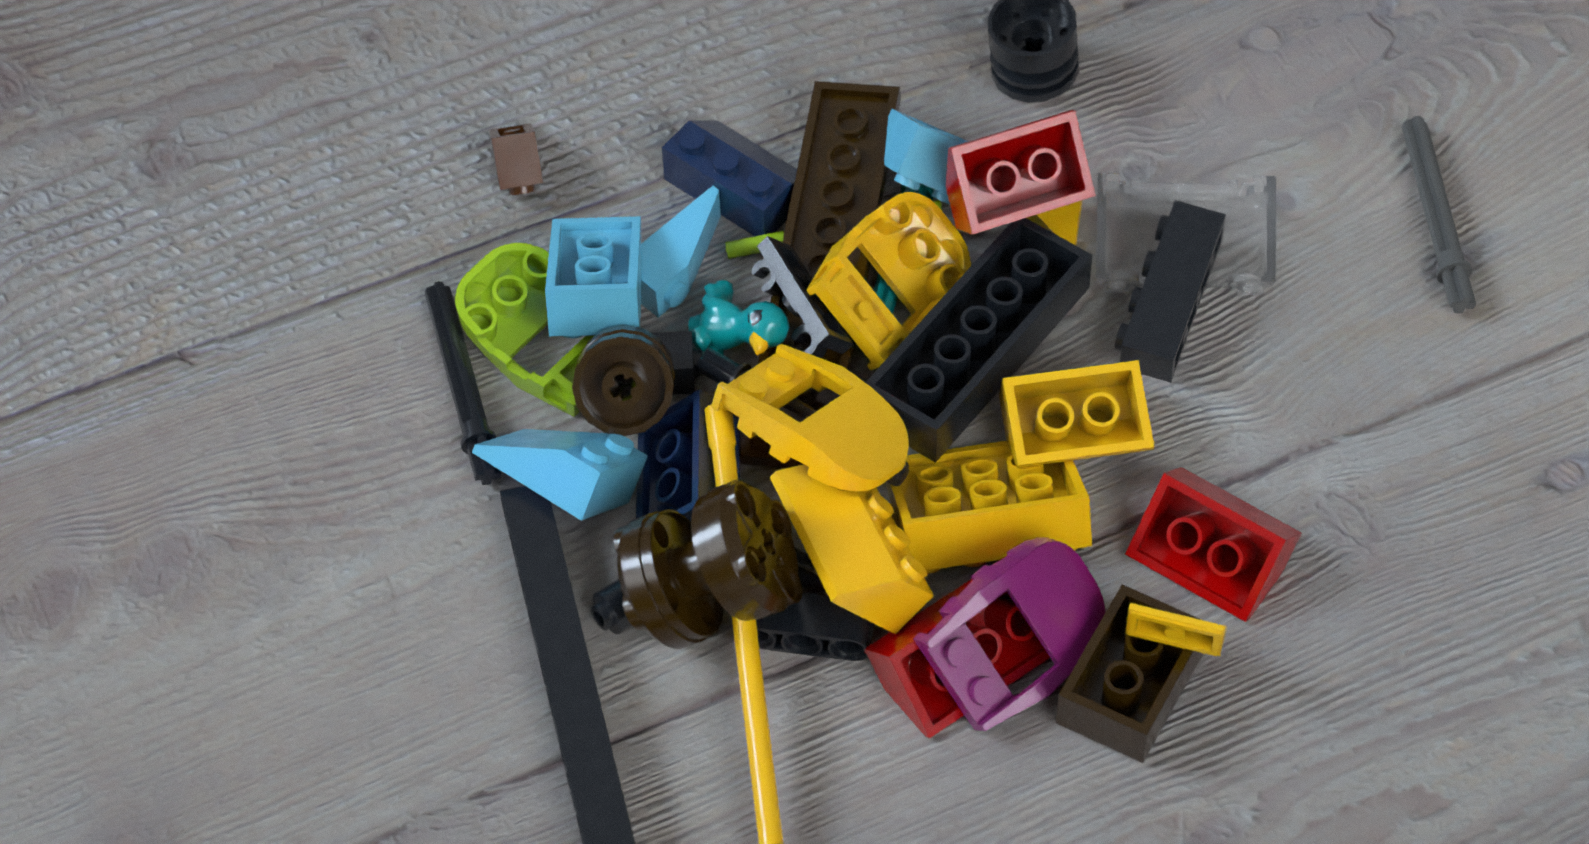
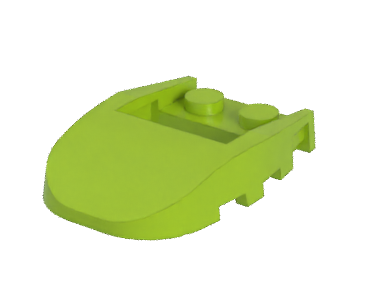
(505, 308)

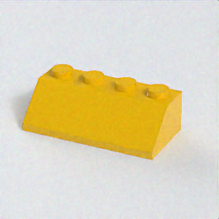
(855, 548)

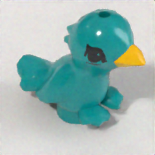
(728, 325)

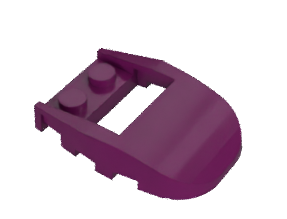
(1057, 602)

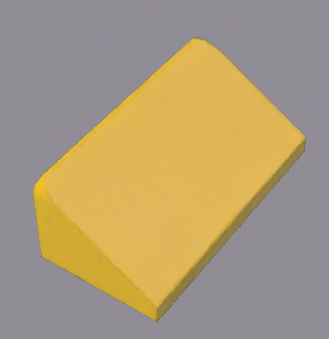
(1175, 630)

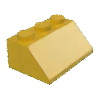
(1076, 414)

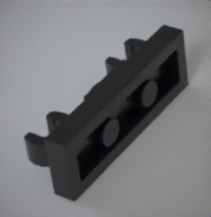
(793, 279)

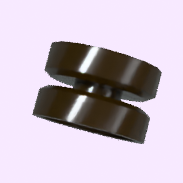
(617, 406)

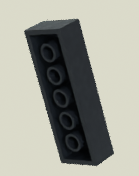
(981, 333)

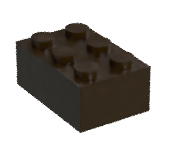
(1124, 682)

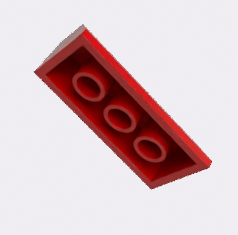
(914, 683)

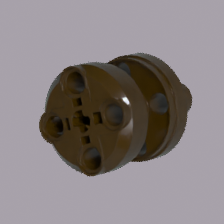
(728, 557)

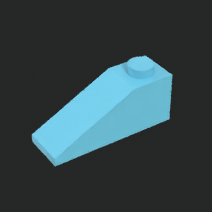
(676, 252)

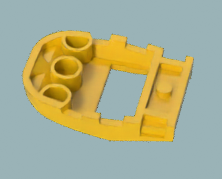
(914, 254)
(845, 444)

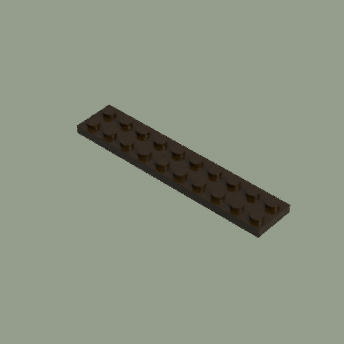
(834, 188)

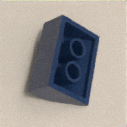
(750, 180)
(678, 458)

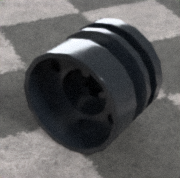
(1033, 48)

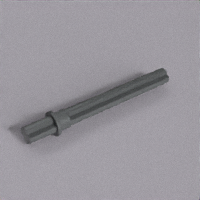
(1453, 268)

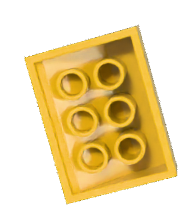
(981, 505)

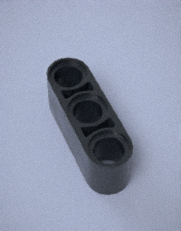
(816, 629)

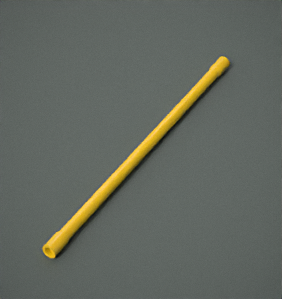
(767, 813)

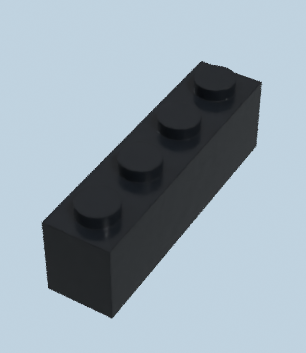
(1172, 289)

